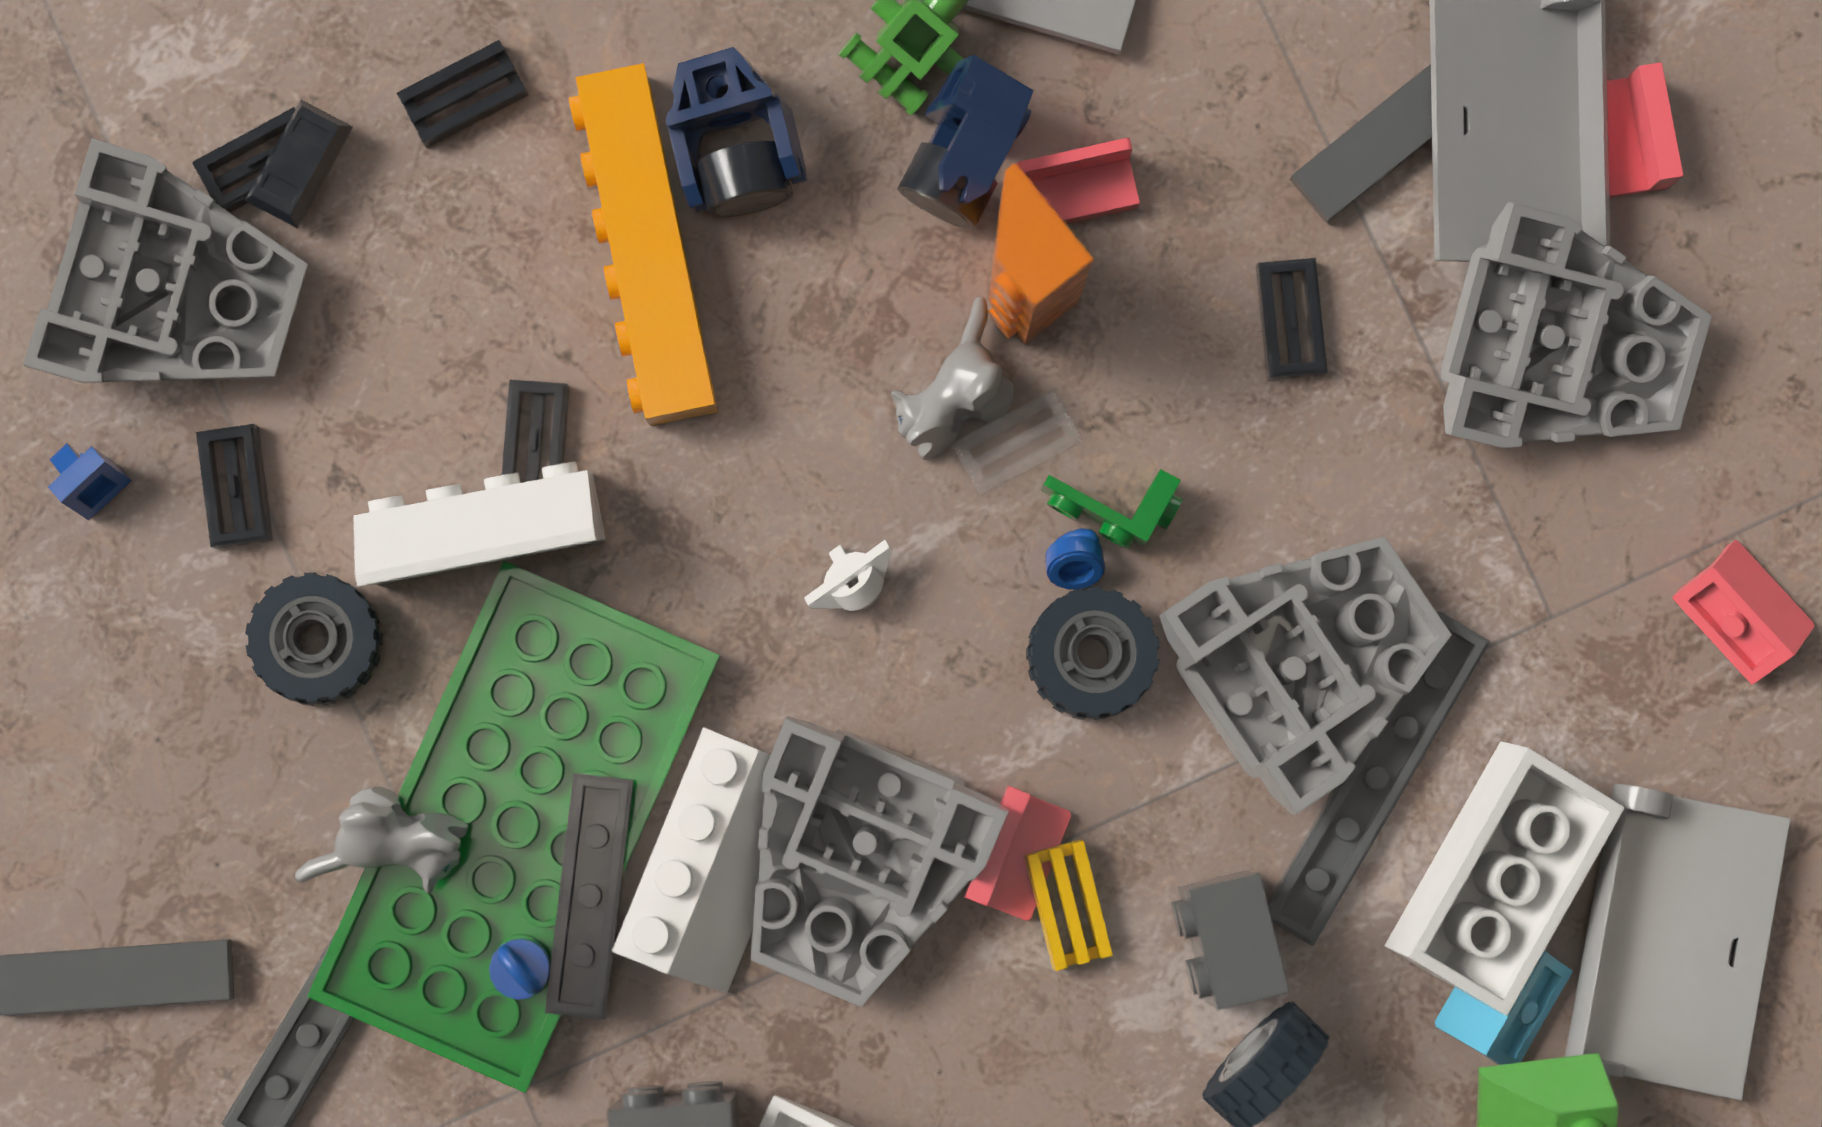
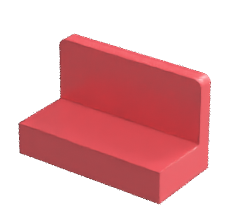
(1641, 133)
(1085, 180)
(1745, 613)
(1027, 828)

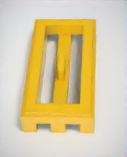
(1081, 953)

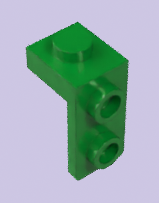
(1156, 508)

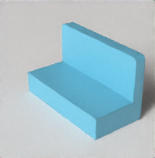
(1501, 1036)

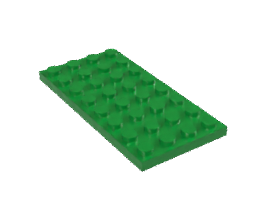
(535, 697)

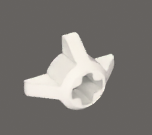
(852, 579)

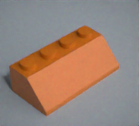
(1035, 262)

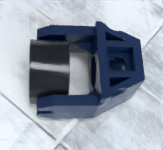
(978, 122)
(743, 178)

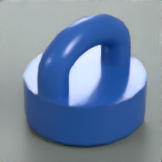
(1075, 560)
(520, 968)

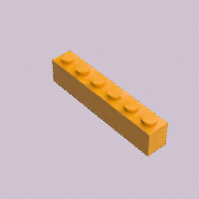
(645, 245)

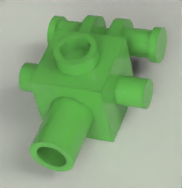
(914, 34)

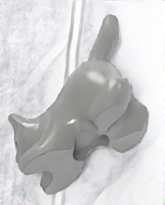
(965, 388)
(382, 834)

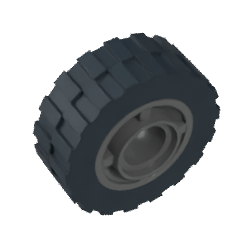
(287, 613)
(1129, 648)

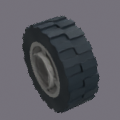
(1266, 1066)

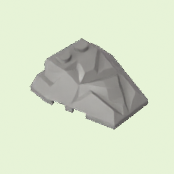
(162, 283)
(1565, 339)
(1305, 661)
(858, 857)

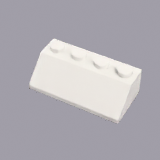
(477, 526)
(703, 872)
(1504, 876)

